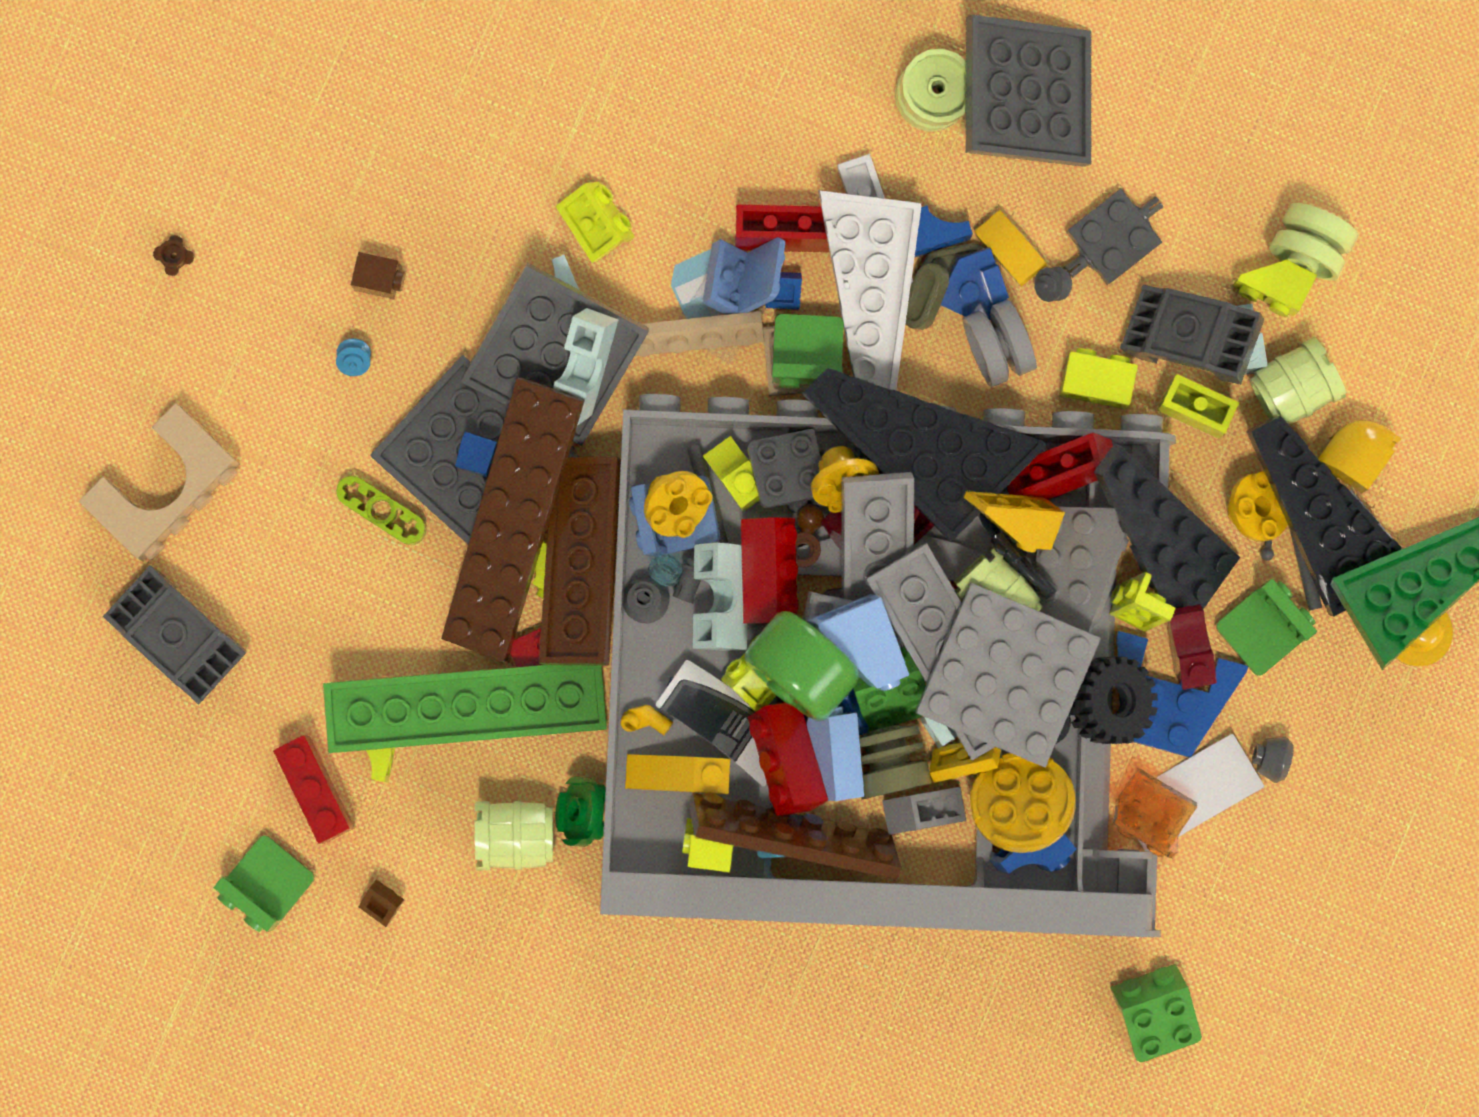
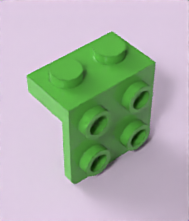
(806, 348)
(1266, 626)
(894, 705)
(264, 884)
(1157, 1013)

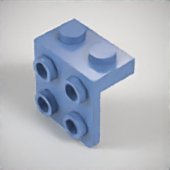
(742, 279)
(655, 544)

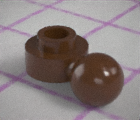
(809, 521)

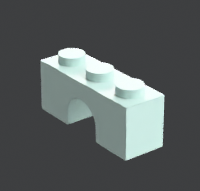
(589, 348)
(723, 625)

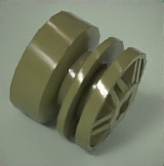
(890, 761)

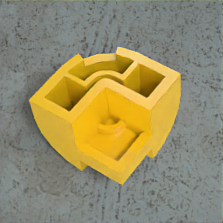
(1359, 452)

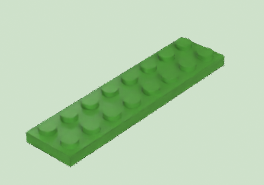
(463, 707)

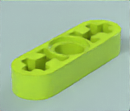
(365, 488)

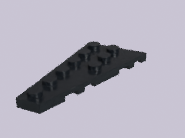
(1323, 515)
(1165, 535)

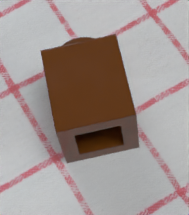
(377, 276)

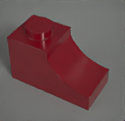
(1191, 648)

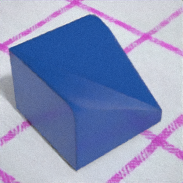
(476, 454)

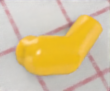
(645, 716)

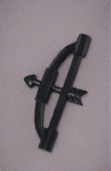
(1016, 557)

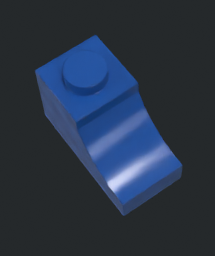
(939, 234)
(1049, 859)

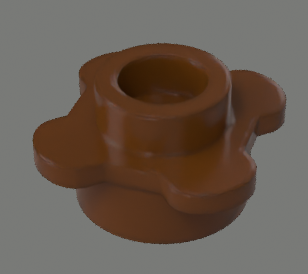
(164, 252)

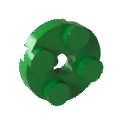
(581, 811)

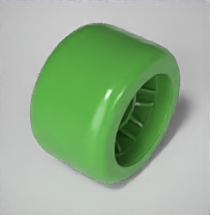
(802, 666)

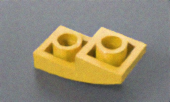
(1010, 248)

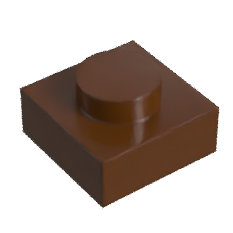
(381, 903)

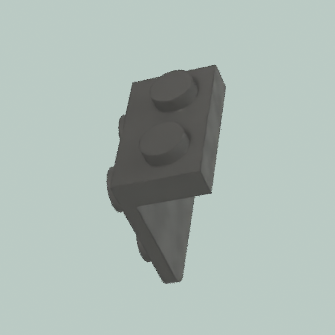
(785, 467)

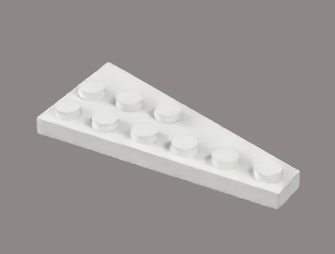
(872, 268)

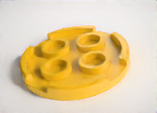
(1023, 804)

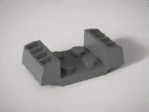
(1193, 332)
(174, 634)

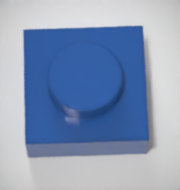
(789, 292)

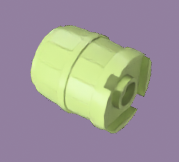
(1298, 383)
(999, 578)
(513, 835)

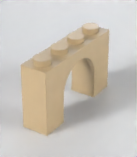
(206, 468)

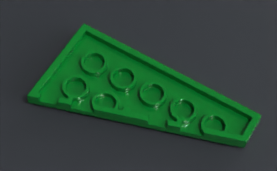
(1410, 589)

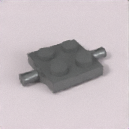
(1113, 237)

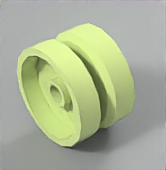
(915, 92)
(1314, 240)

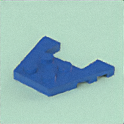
(1181, 714)

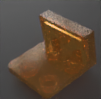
(1152, 813)

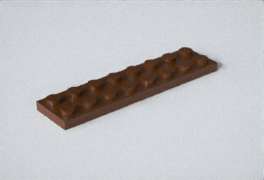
(512, 519)

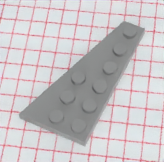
(1081, 565)

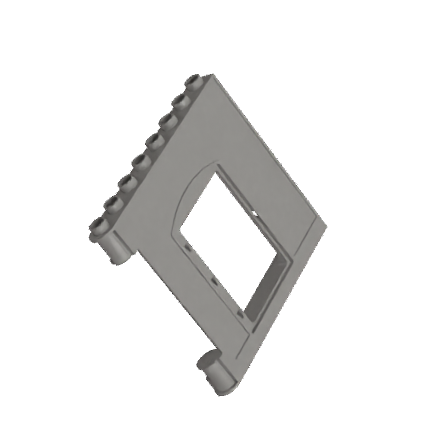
(645, 829)

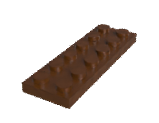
(581, 564)
(794, 835)

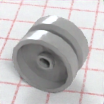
(999, 343)

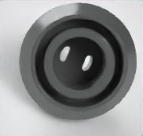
(654, 605)
(1273, 758)

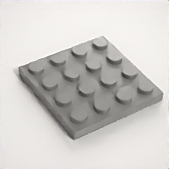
(1007, 675)

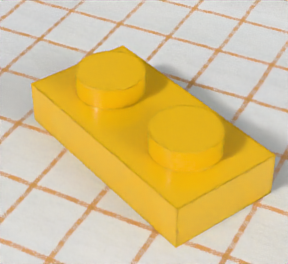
(954, 762)

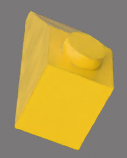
(1026, 519)
(678, 774)

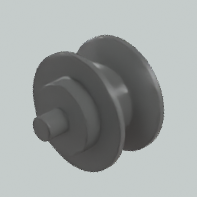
(1053, 284)

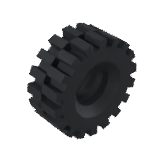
(1135, 701)

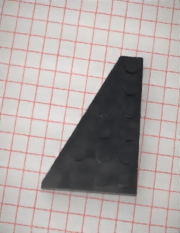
(937, 445)

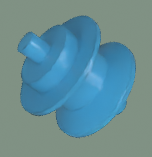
(353, 357)

